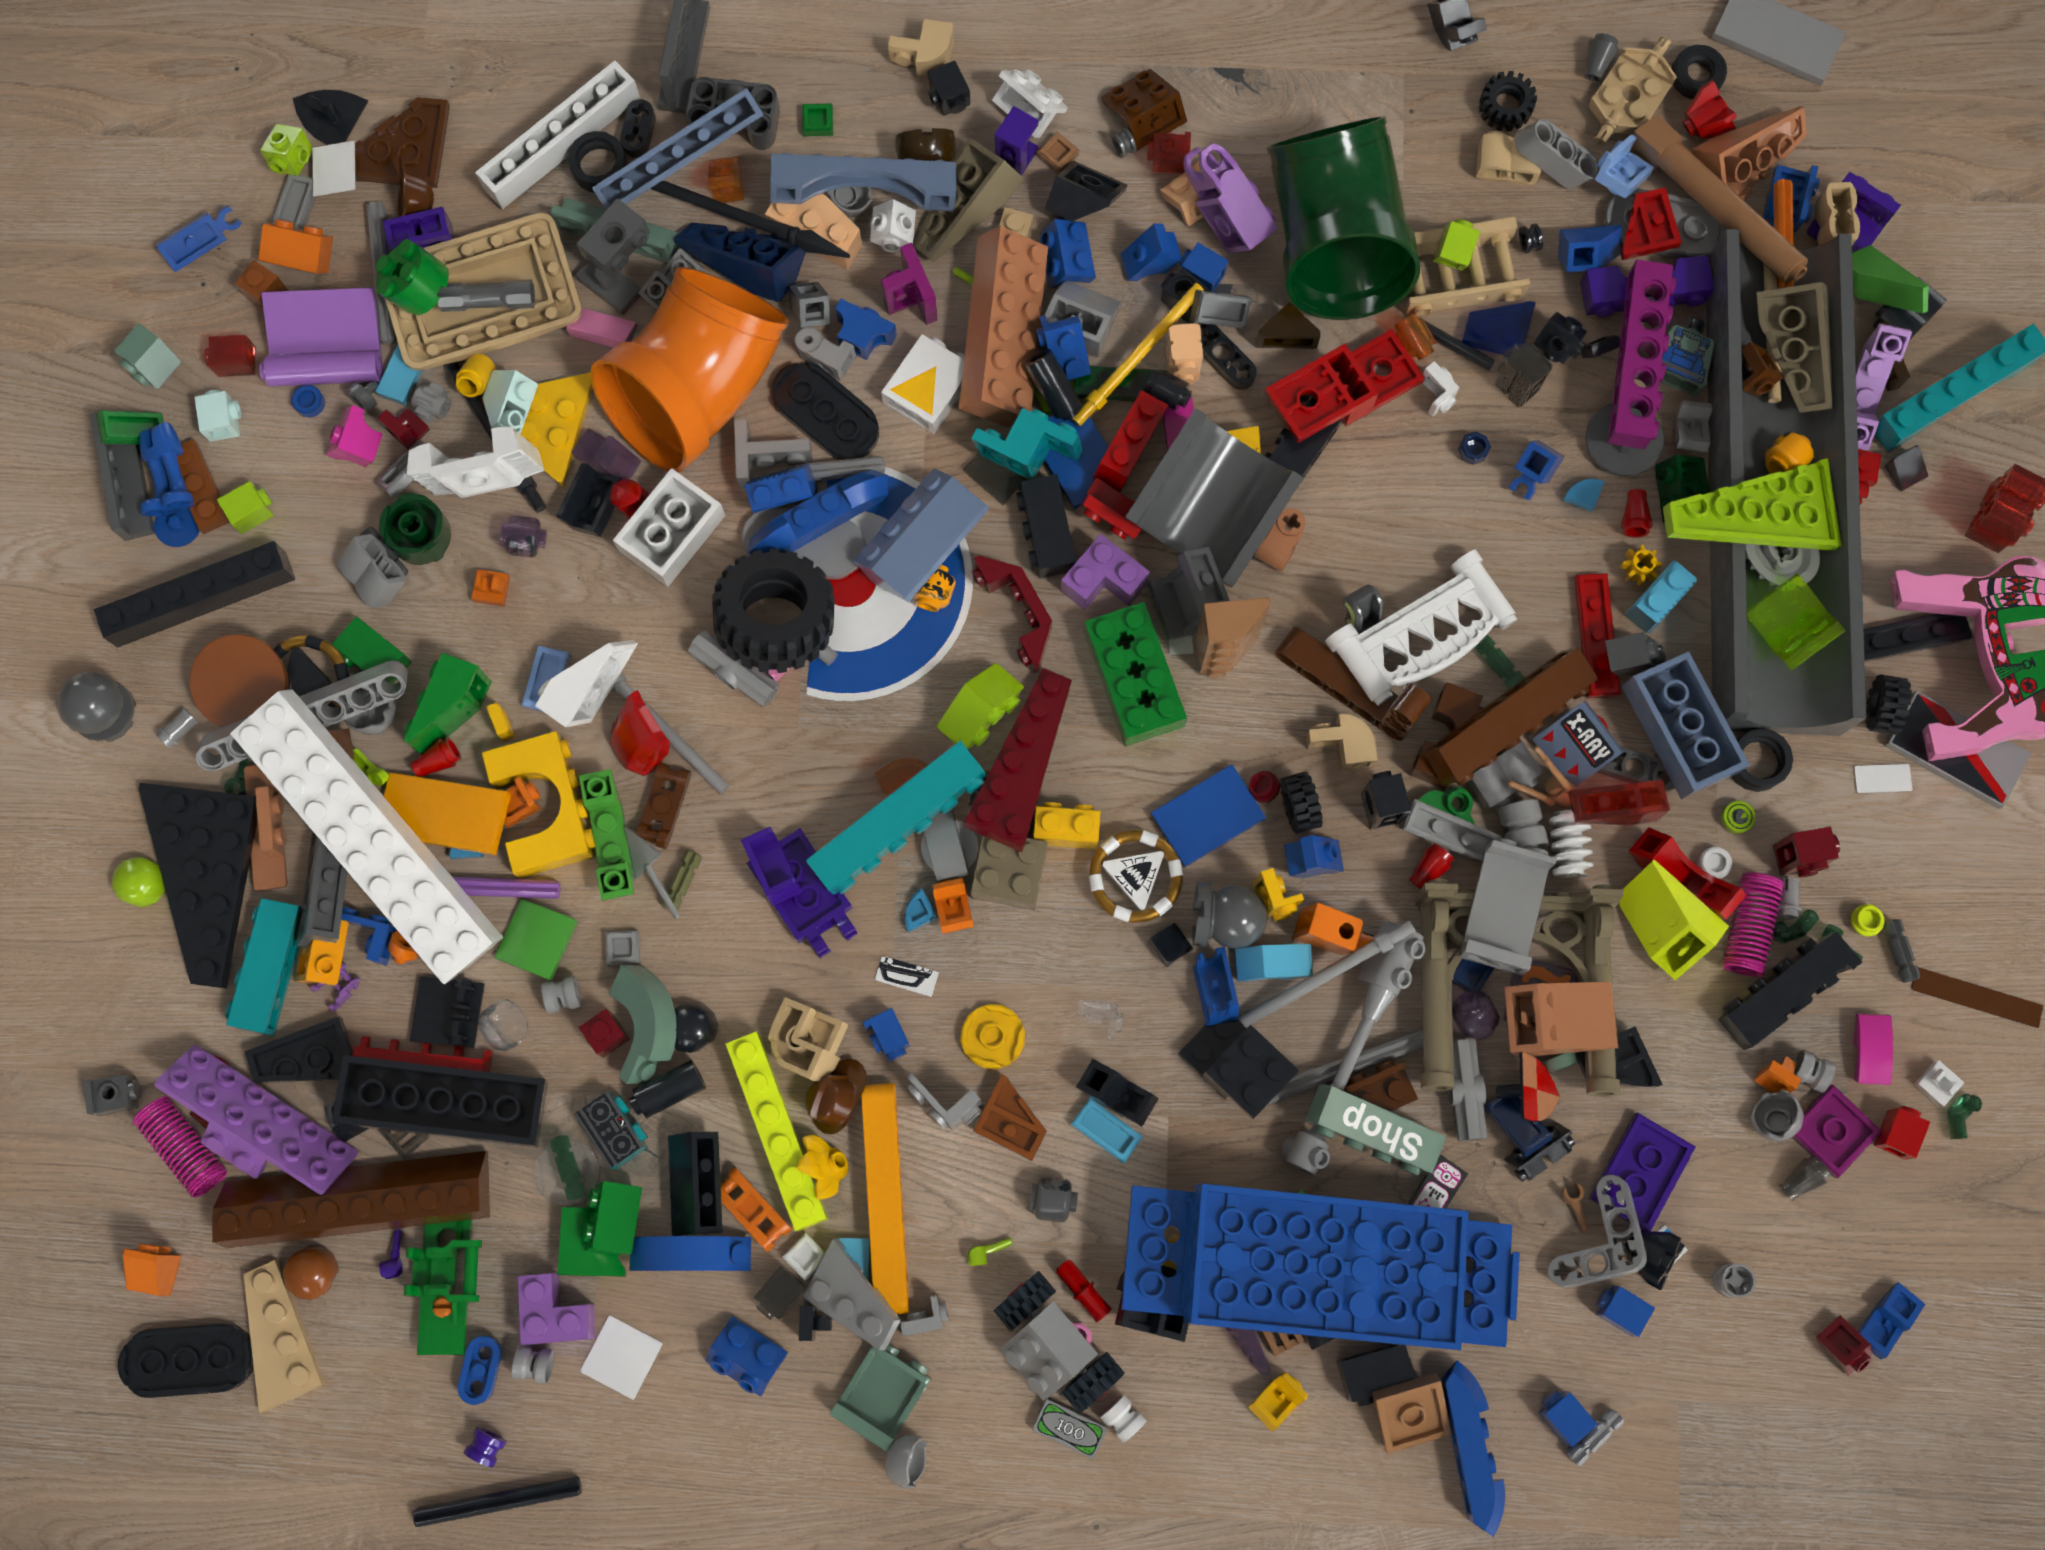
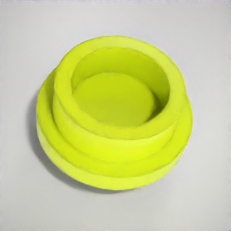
(1867, 920)

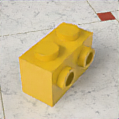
(1067, 826)

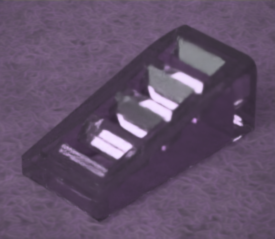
(1251, 1346)

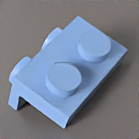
(1622, 170)

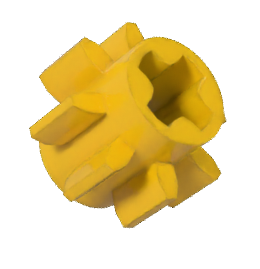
(1641, 556)

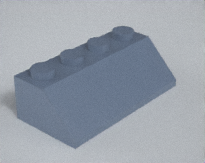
(920, 535)

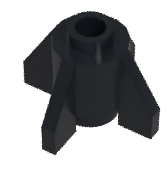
(1661, 1252)

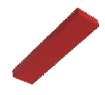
(1596, 628)

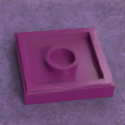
(1835, 1131)

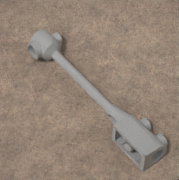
(1385, 977)

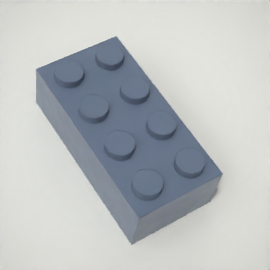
(1685, 725)

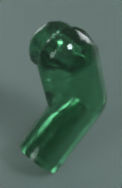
(1797, 930)
(1959, 1112)

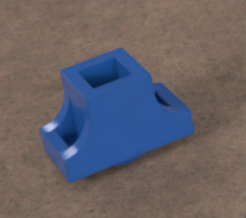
(1151, 253)
(863, 328)
(1313, 857)

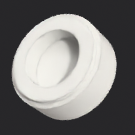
(1715, 862)

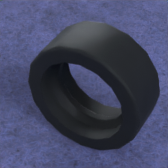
(590, 142)
(1783, 754)

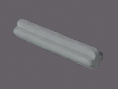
(845, 468)

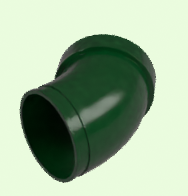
(1344, 221)

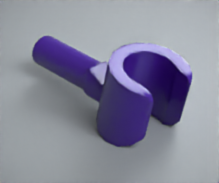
(393, 1267)

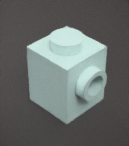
(218, 415)

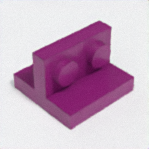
(909, 287)

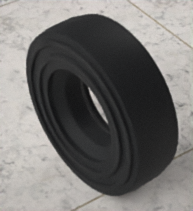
(1698, 54)

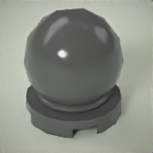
(95, 706)
(1230, 916)

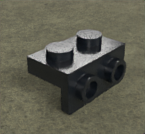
(587, 501)

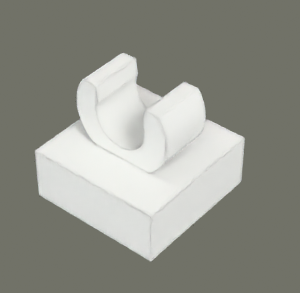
(1939, 1083)

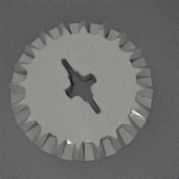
(1777, 569)

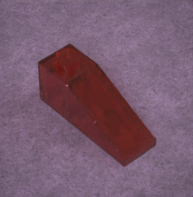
(1620, 803)

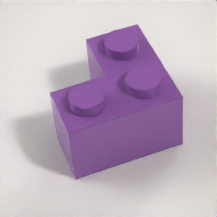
(1103, 567)
(544, 1318)

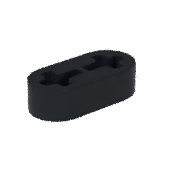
(644, 129)

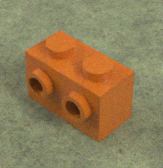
(295, 247)

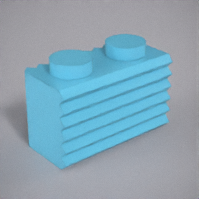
(1661, 597)

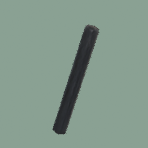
(497, 1501)

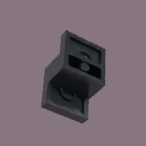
(1239, 1064)

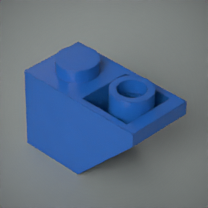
(1588, 247)

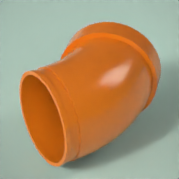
(687, 367)

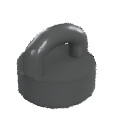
(362, 395)

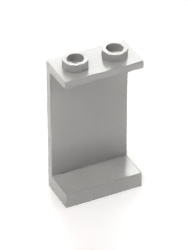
(1506, 906)

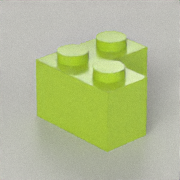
(979, 705)

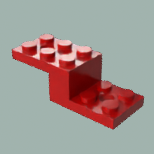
(1344, 385)

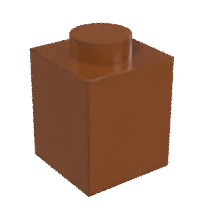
(257, 280)

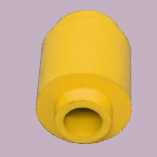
(474, 375)

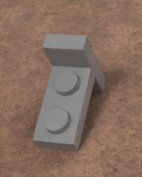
(765, 453)

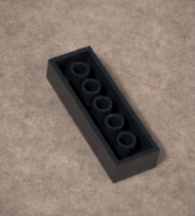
(440, 1101)

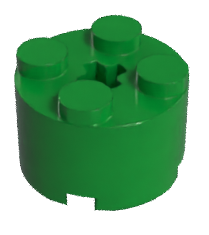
(411, 278)

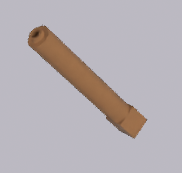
(1663, 149)

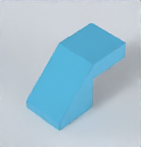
(1274, 962)

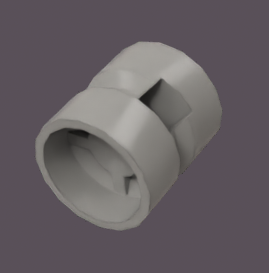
(1523, 825)

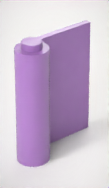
(321, 337)

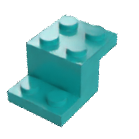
(1028, 443)

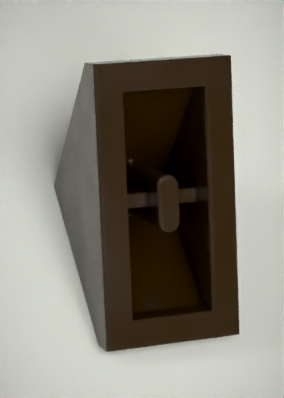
(1288, 330)

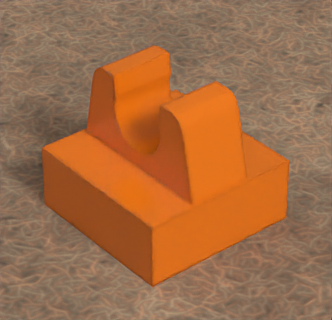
(490, 587)
(1778, 1076)

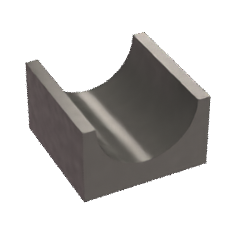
(1213, 496)

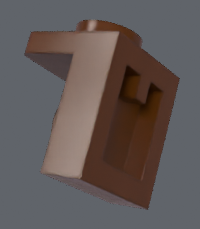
(1763, 370)

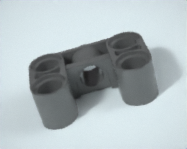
(723, 90)

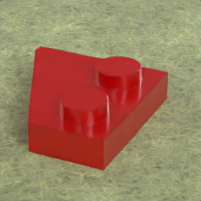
(1650, 225)

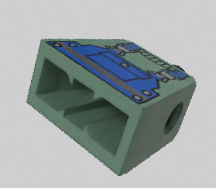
(1688, 357)

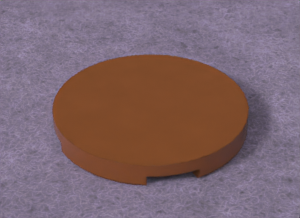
(235, 678)

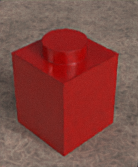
(1902, 1132)

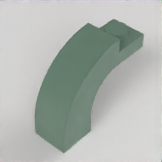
(652, 1020)

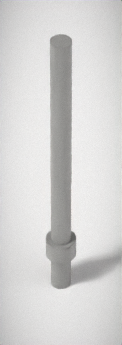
(677, 742)
(1383, 942)

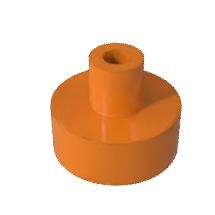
(401, 949)

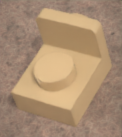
(1017, 221)

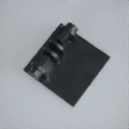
(447, 1012)

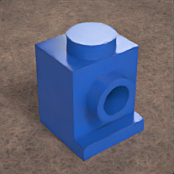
(888, 1035)

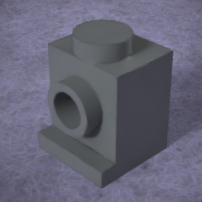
(809, 304)
(99, 1098)

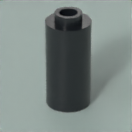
(1053, 384)
(667, 1089)

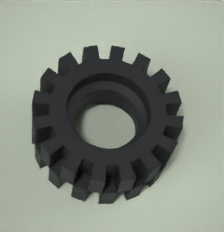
(1507, 85)
(1888, 704)
(1301, 802)

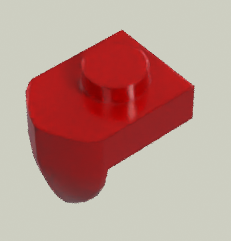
(628, 496)

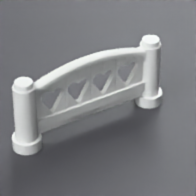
(1470, 587)

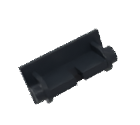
(1555, 1149)

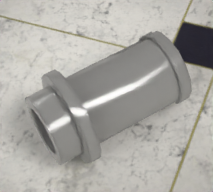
(176, 729)
(1789, 901)

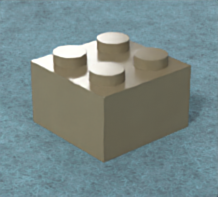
(1008, 875)

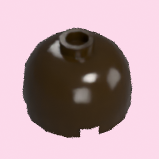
(926, 146)

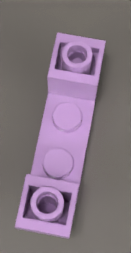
(1872, 372)

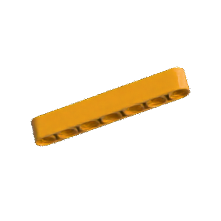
(885, 1195)

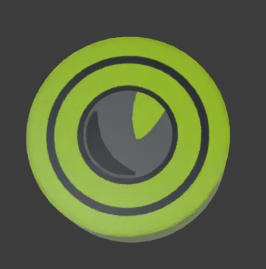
(1738, 817)

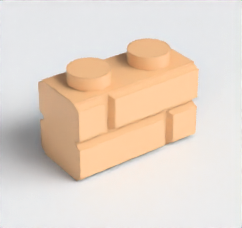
(1184, 351)

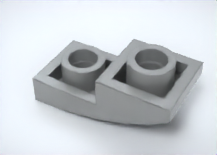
(656, 286)
(945, 848)

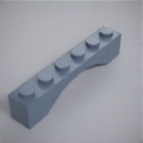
(805, 176)

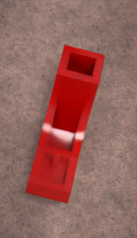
(1713, 892)

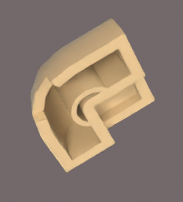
(806, 1040)

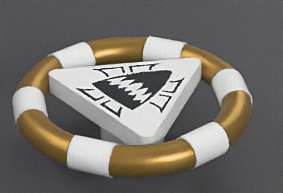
(1135, 876)

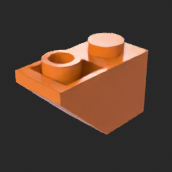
(150, 1269)

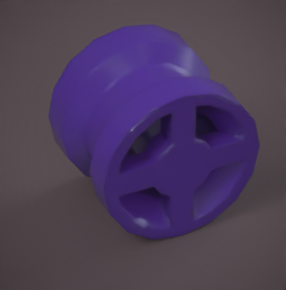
(484, 1447)

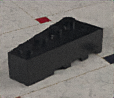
(1788, 989)

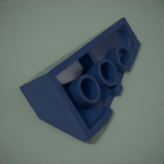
(752, 260)

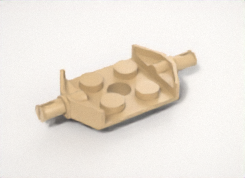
(1638, 71)

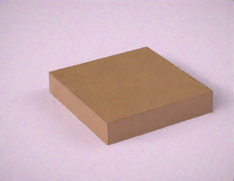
(1411, 1413)

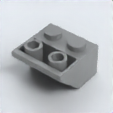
(1094, 311)

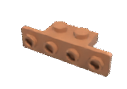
(270, 836)

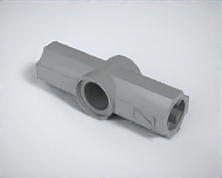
(748, 681)
(1468, 1092)

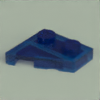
(1499, 327)

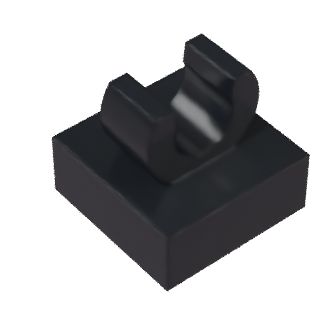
(810, 1323)

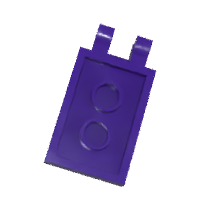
(815, 908)

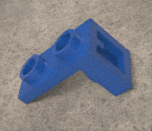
(377, 943)

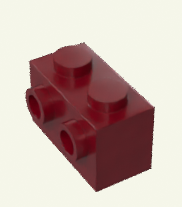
(1806, 852)

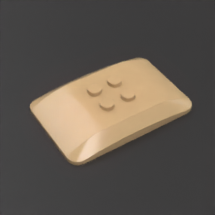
(497, 254)

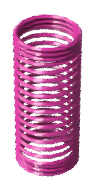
(1763, 885)
(204, 1180)

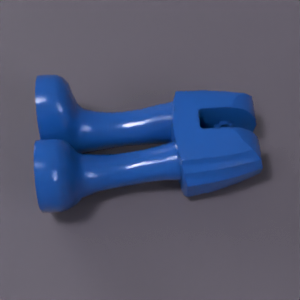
(160, 450)

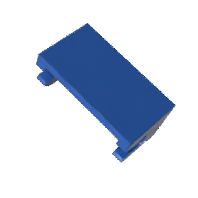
(1216, 988)

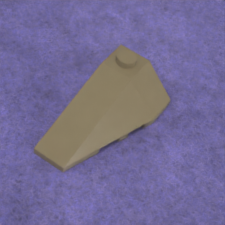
(982, 187)
(1800, 339)

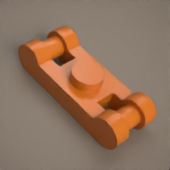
(752, 1210)

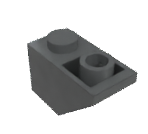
(1634, 654)

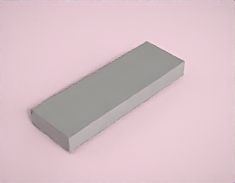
(1448, 830)

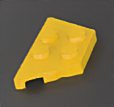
(556, 422)

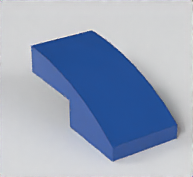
(1890, 1318)

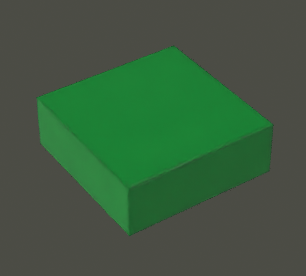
(817, 119)

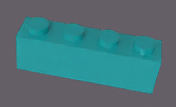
(266, 968)

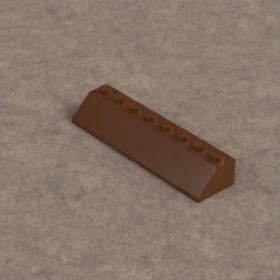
(357, 1202)

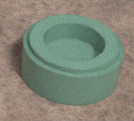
(1560, 1062)

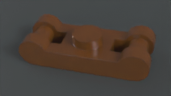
(663, 805)

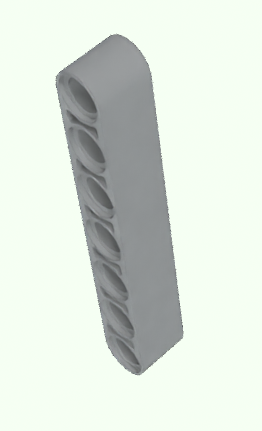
(340, 691)

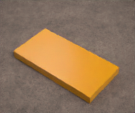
(450, 812)

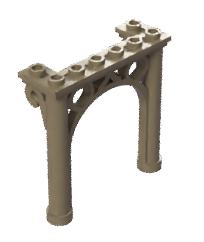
(1441, 898)

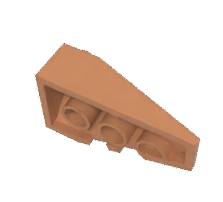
(1750, 151)

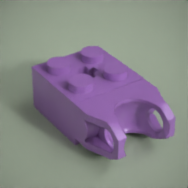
(1229, 200)

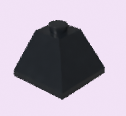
(1081, 192)

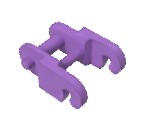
(344, 993)

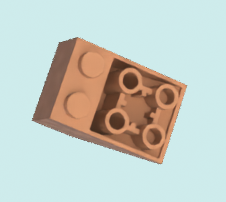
(1560, 1018)

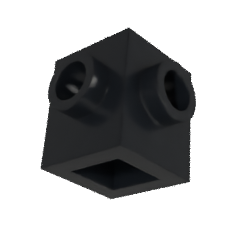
(1561, 338)

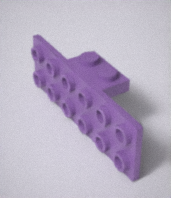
(252, 1124)

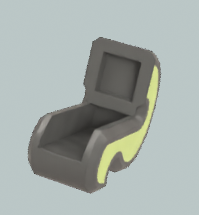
(1365, 610)

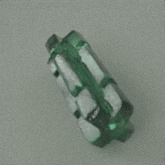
(1499, 661)
(567, 1167)

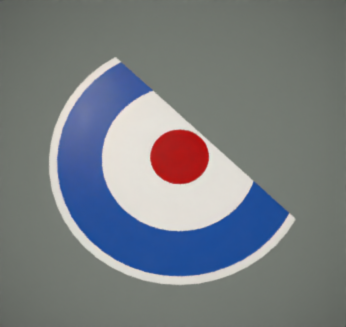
(878, 635)

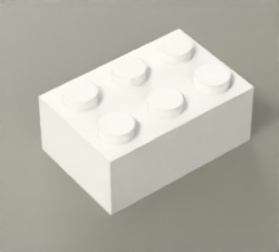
(669, 527)

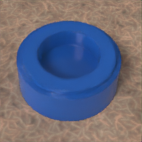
(308, 401)

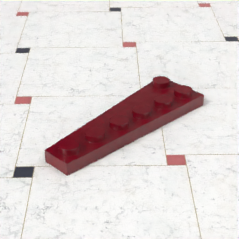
(1015, 780)

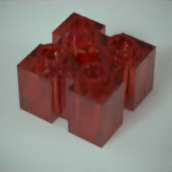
(2007, 509)

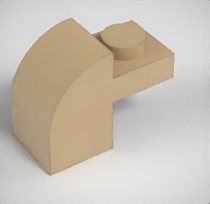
(927, 53)
(1352, 737)

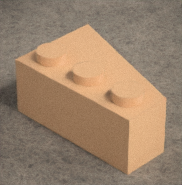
(824, 219)

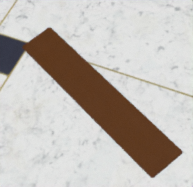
(1978, 998)

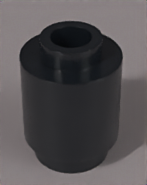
(1168, 389)

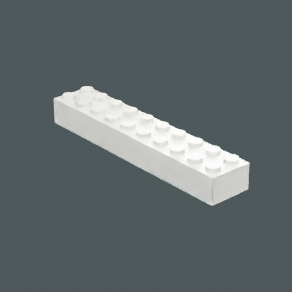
(366, 835)

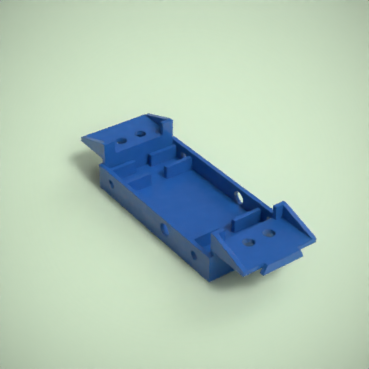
(1320, 1266)

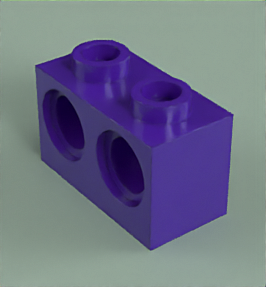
(422, 228)

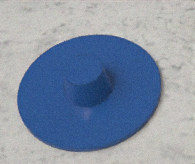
(176, 529)

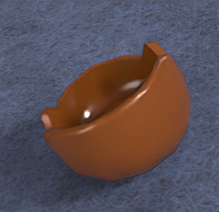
(310, 1272)

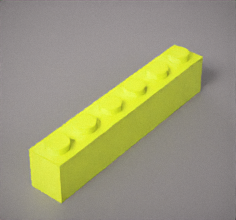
(776, 1130)

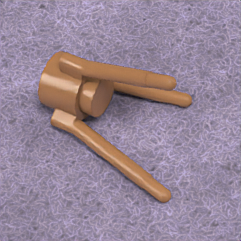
(1556, 786)

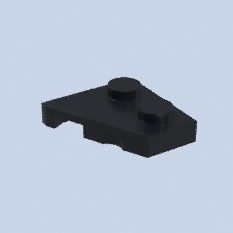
(1632, 1061)

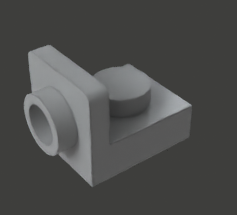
(919, 1321)

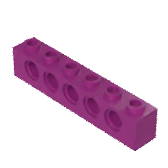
(1624, 426)

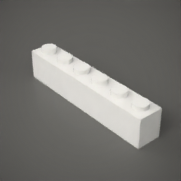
(550, 139)

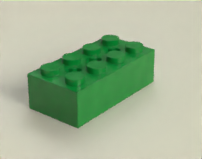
(1125, 692)

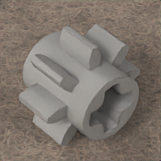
(431, 402)

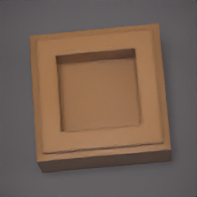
(1057, 152)

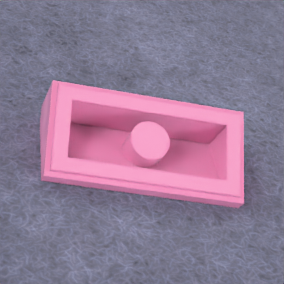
(602, 328)

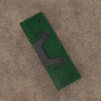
(1126, 391)

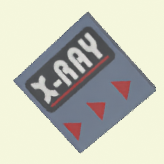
(1578, 744)

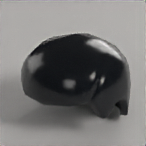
(694, 1027)

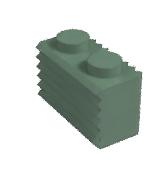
(146, 357)

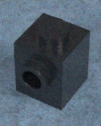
(948, 89)

